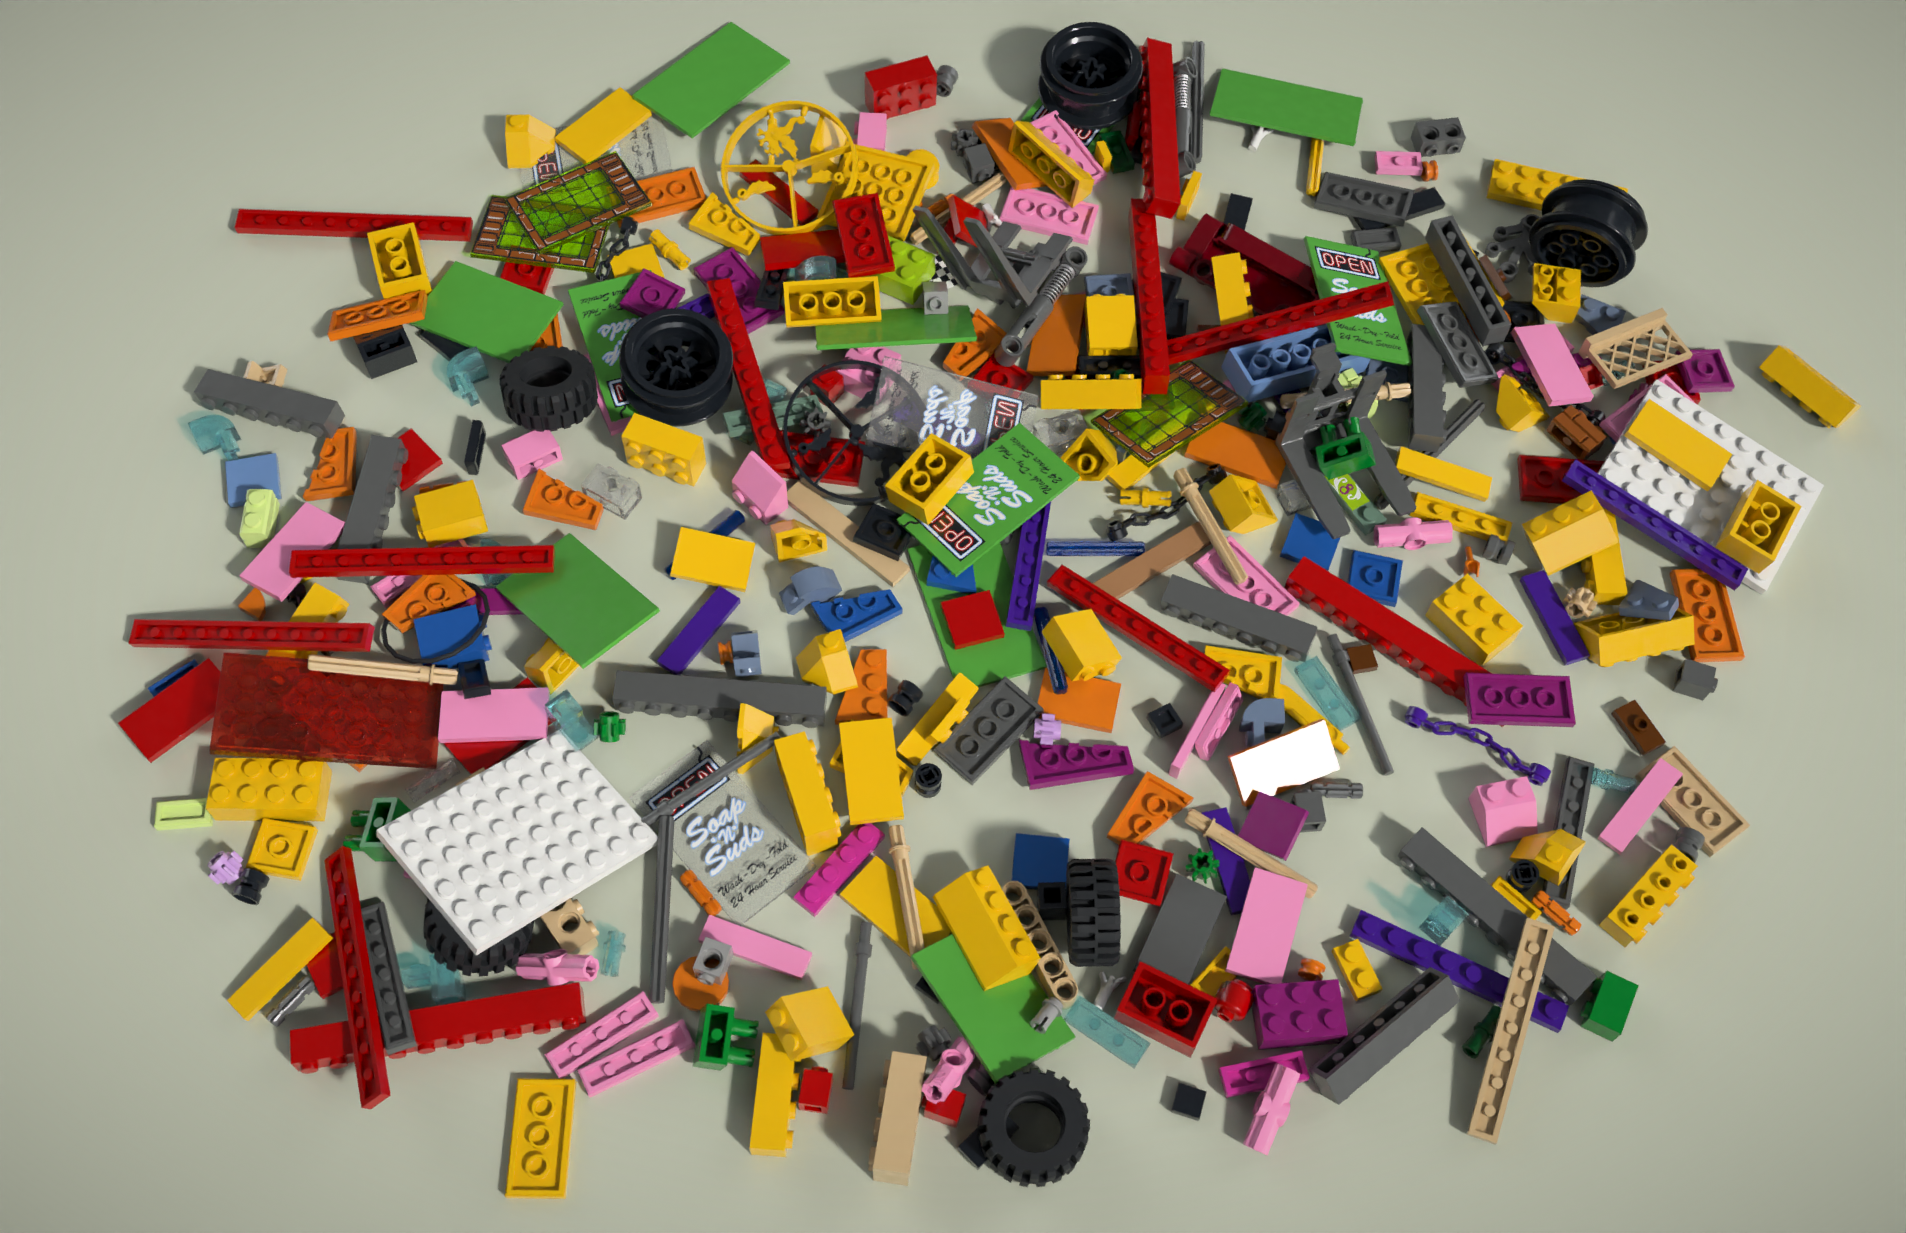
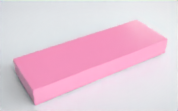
(1218, 722)

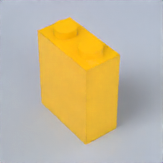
(1110, 325)
(449, 514)
(1081, 645)
(809, 1023)

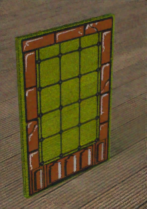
(577, 202)
(505, 240)
(1173, 419)

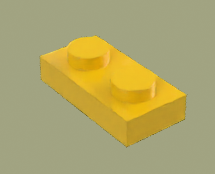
(1190, 190)
(1356, 970)

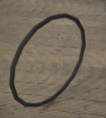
(447, 655)

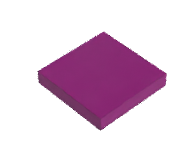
(651, 294)
(1705, 372)
(1273, 825)

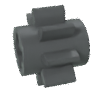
(963, 140)
(821, 421)
(933, 1042)

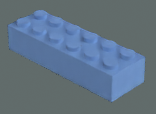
(1281, 363)

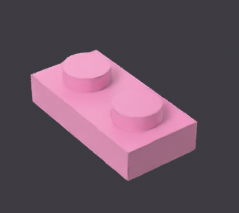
(1398, 163)

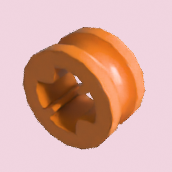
(1430, 171)
(725, 652)
(1311, 970)

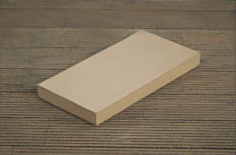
(1698, 804)

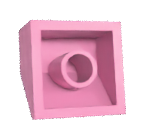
(760, 489)
(1505, 810)

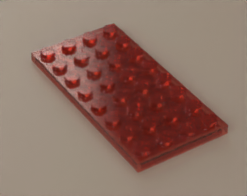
(297, 713)

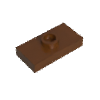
(1496, 276)
(1638, 727)

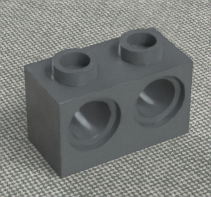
(1438, 137)

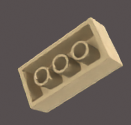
(899, 1120)

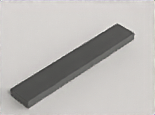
(1571, 818)
(387, 980)

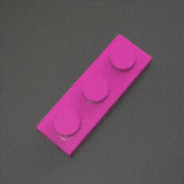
(1255, 1074)

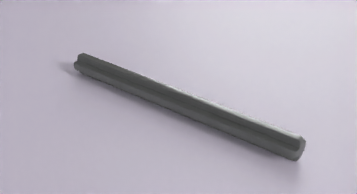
(1197, 98)
(1453, 432)
(661, 910)

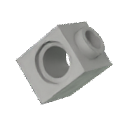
(935, 297)
(713, 950)

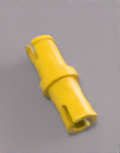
(669, 249)
(1145, 497)

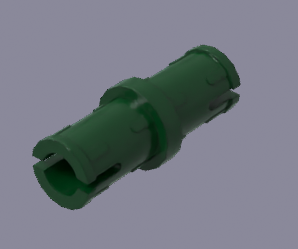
(1482, 1033)

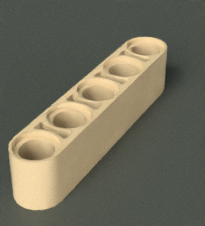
(1050, 954)

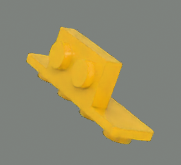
(938, 719)

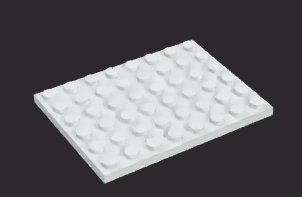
(1692, 506)
(517, 840)

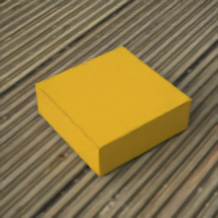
(1103, 155)

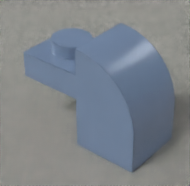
(808, 586)
(746, 653)
(1262, 717)

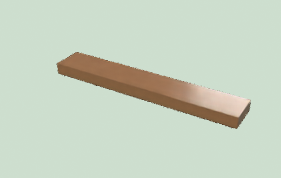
(1154, 561)

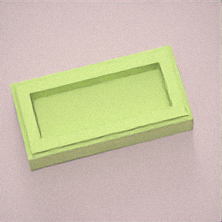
(182, 814)

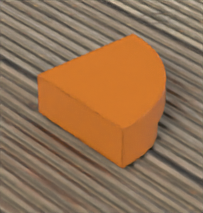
(254, 605)

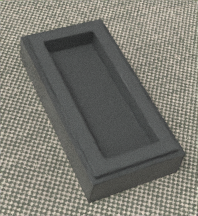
(1377, 239)

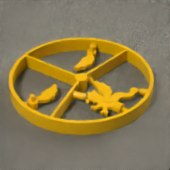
(773, 137)

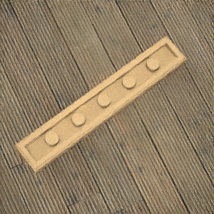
(842, 531)

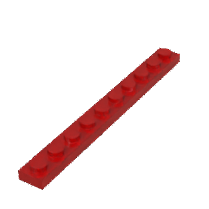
(349, 224)
(1280, 322)
(748, 375)
(422, 561)
(252, 635)
(357, 979)

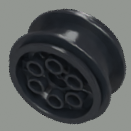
(1093, 57)
(1591, 230)
(665, 399)

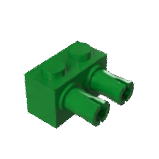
(1346, 454)
(381, 813)
(714, 1038)

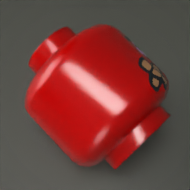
(1233, 1000)

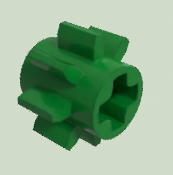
(609, 726)
(1201, 858)

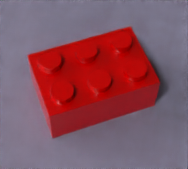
(901, 87)
(1165, 1009)

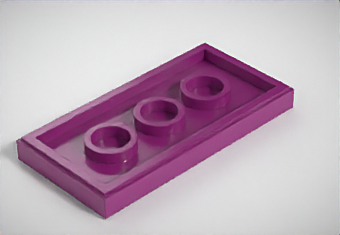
(744, 283)
(1519, 700)

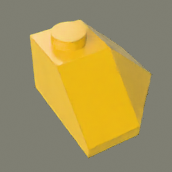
(527, 140)
(1517, 407)
(1091, 456)
(796, 540)
(827, 663)
(752, 728)
(1551, 853)

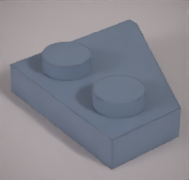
(1598, 315)
(1648, 602)

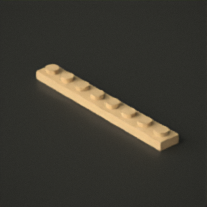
(1510, 1031)

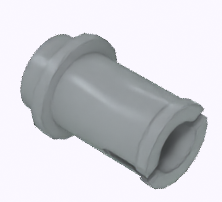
(1051, 1008)

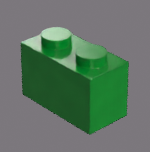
(1608, 1005)

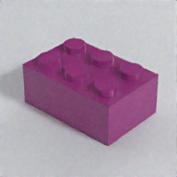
(1298, 1014)

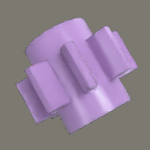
(1047, 729)
(225, 867)

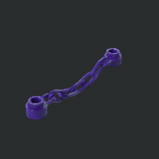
(1536, 772)

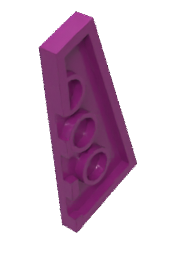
(1072, 763)

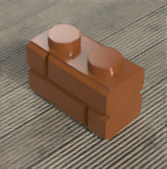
(1577, 433)

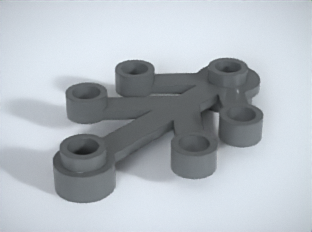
(1519, 245)

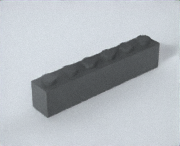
(1467, 281)
(1427, 395)
(269, 404)
(373, 497)
(1238, 618)
(1384, 1035)

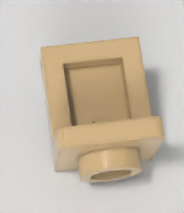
(270, 375)

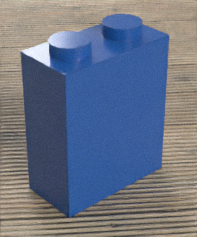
(448, 631)

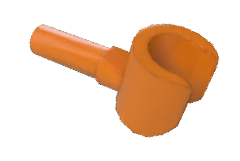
(1471, 565)

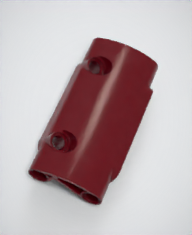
(1273, 276)

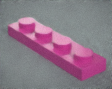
(838, 868)

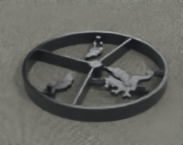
(890, 454)

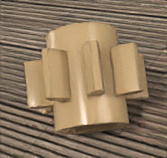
(1579, 602)

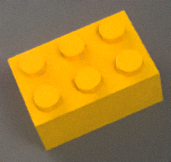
(399, 261)
(664, 449)
(929, 478)
(1758, 526)
(1473, 620)

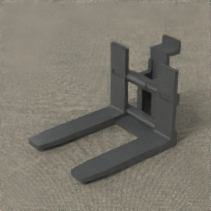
(1015, 279)
(1303, 434)

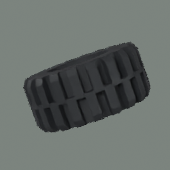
(548, 388)
(1093, 912)
(452, 950)
(1044, 1090)

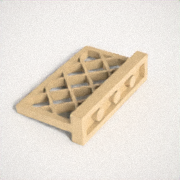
(1626, 335)

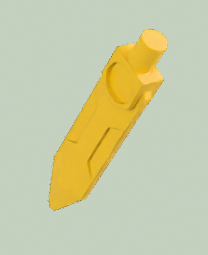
(1304, 714)

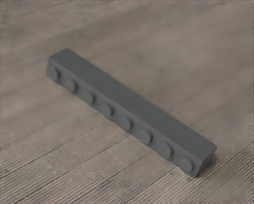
(718, 698)
(1490, 911)

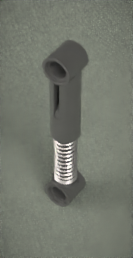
(1183, 73)
(1041, 307)

